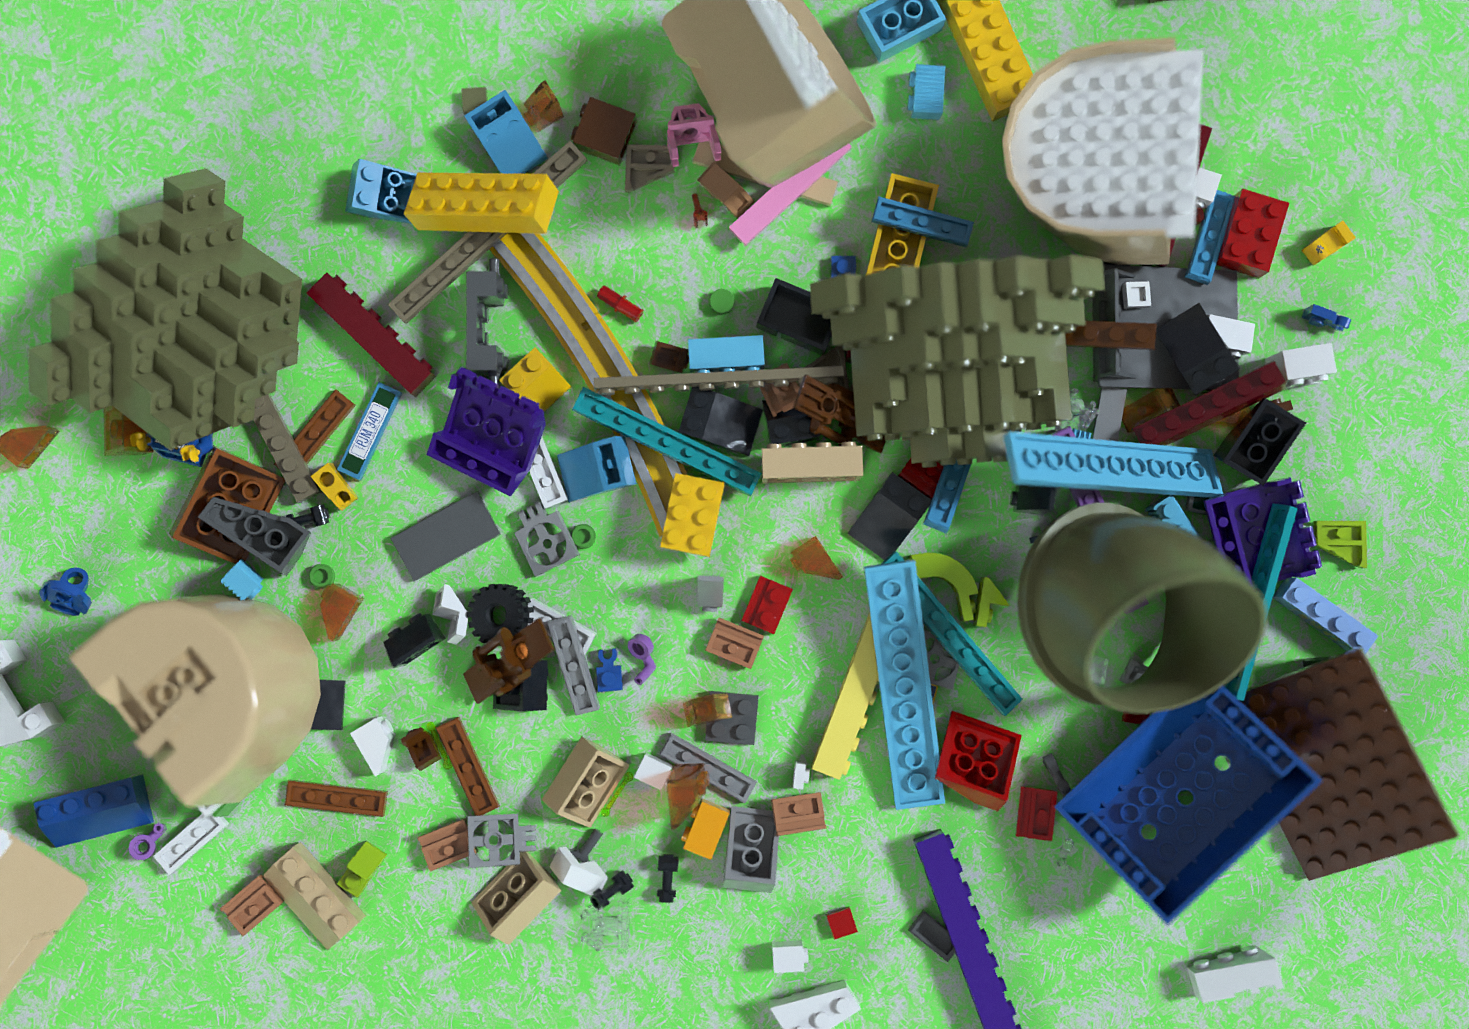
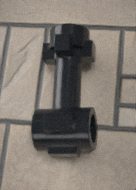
(318, 515)
(668, 865)
(621, 882)

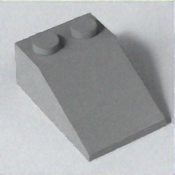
(751, 850)

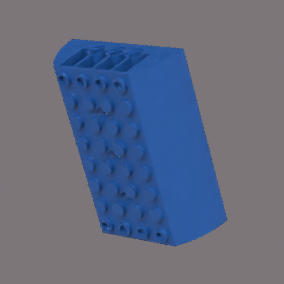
(1228, 807)

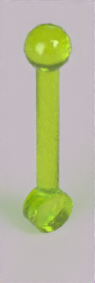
(430, 726)
(605, 812)

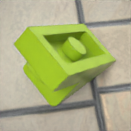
(987, 595)
(361, 869)

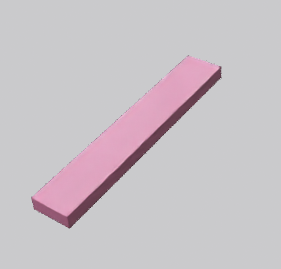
(780, 198)

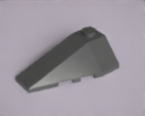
(266, 535)

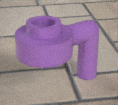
(641, 648)
(158, 830)

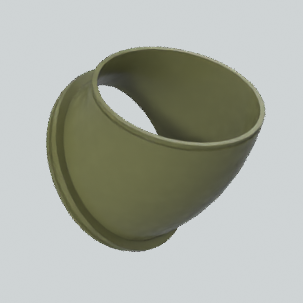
(1103, 562)

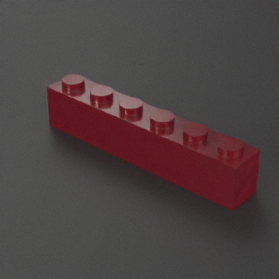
(371, 335)
(1212, 406)

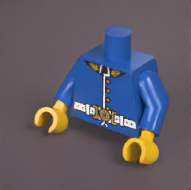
(189, 453)

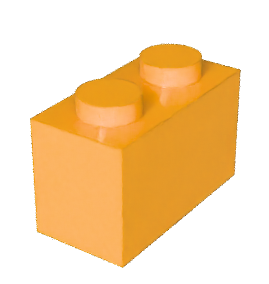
(705, 829)

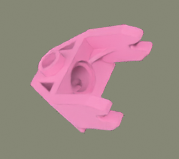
(689, 131)

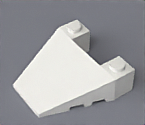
(14, 722)

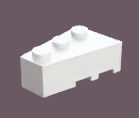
(1234, 973)
(816, 1008)

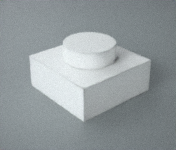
(1136, 295)
(800, 775)

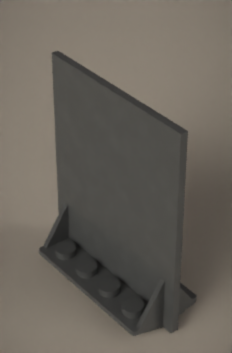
(1170, 296)

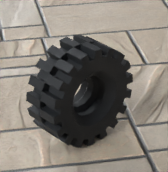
(499, 594)

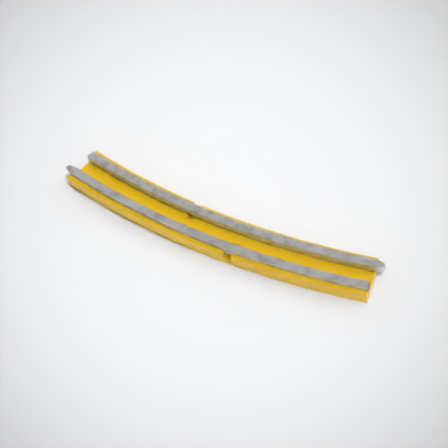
(591, 349)

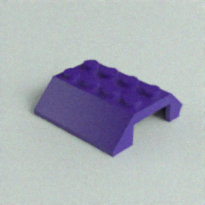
(489, 432)
(1240, 523)

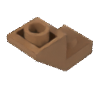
(726, 190)

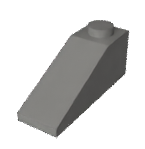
(710, 592)

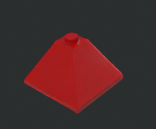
(978, 760)

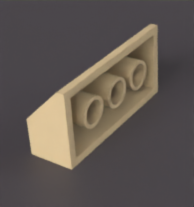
(812, 463)
(313, 895)

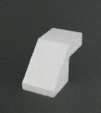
(449, 607)
(580, 876)

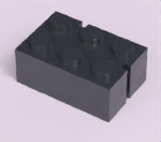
(790, 313)

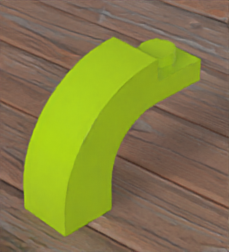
(954, 574)

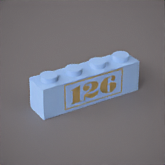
(1324, 615)

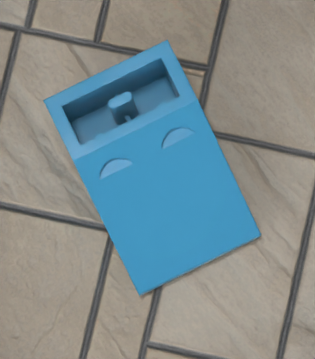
(506, 135)
(379, 191)
(596, 468)

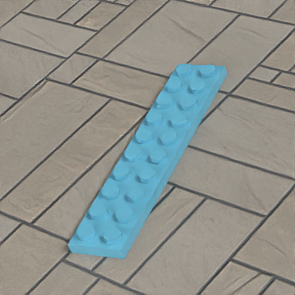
(1111, 465)
(904, 683)

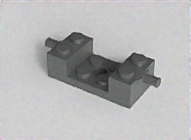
(483, 290)

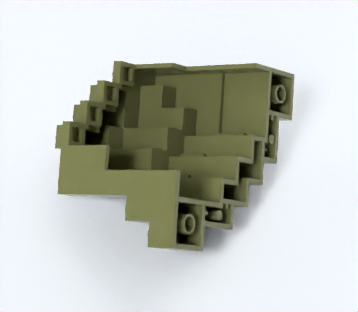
(173, 319)
(959, 350)

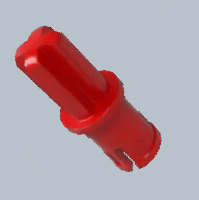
(620, 303)

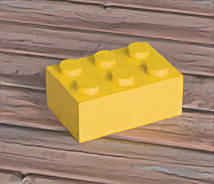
(692, 515)

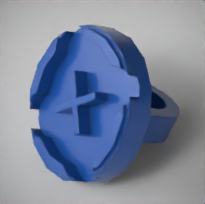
(66, 596)

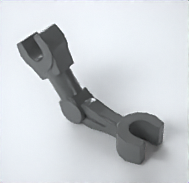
(1052, 767)

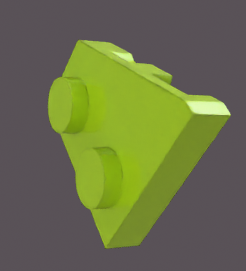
(1343, 539)

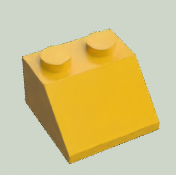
(536, 380)

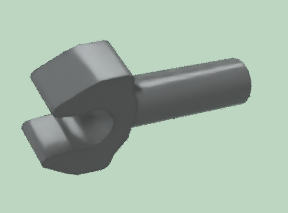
(588, 846)

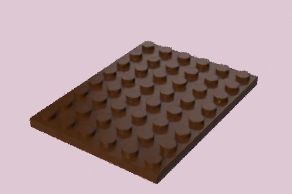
(1373, 785)

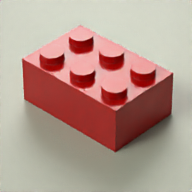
(1252, 233)

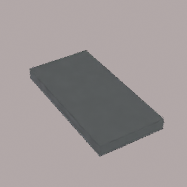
(445, 536)

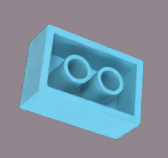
(899, 24)
(726, 354)

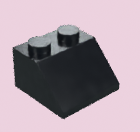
(788, 426)
(413, 640)
(528, 695)

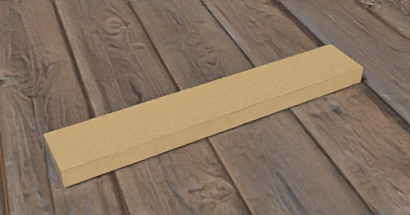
(820, 192)

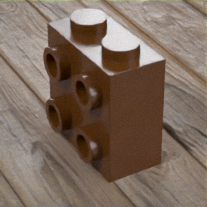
(604, 130)

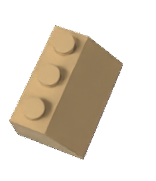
(585, 782)
(515, 898)

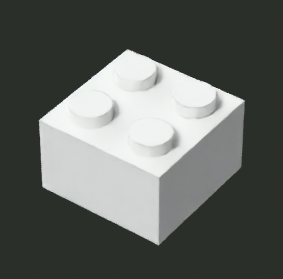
(1305, 364)

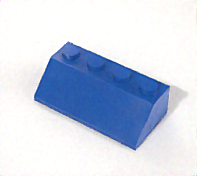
(94, 811)

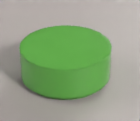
(721, 301)
(583, 536)
(321, 575)

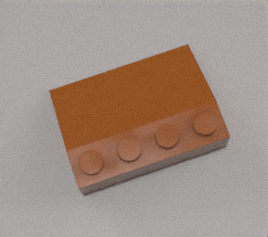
(231, 480)

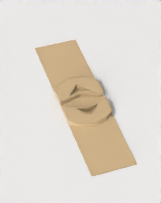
(169, 722)

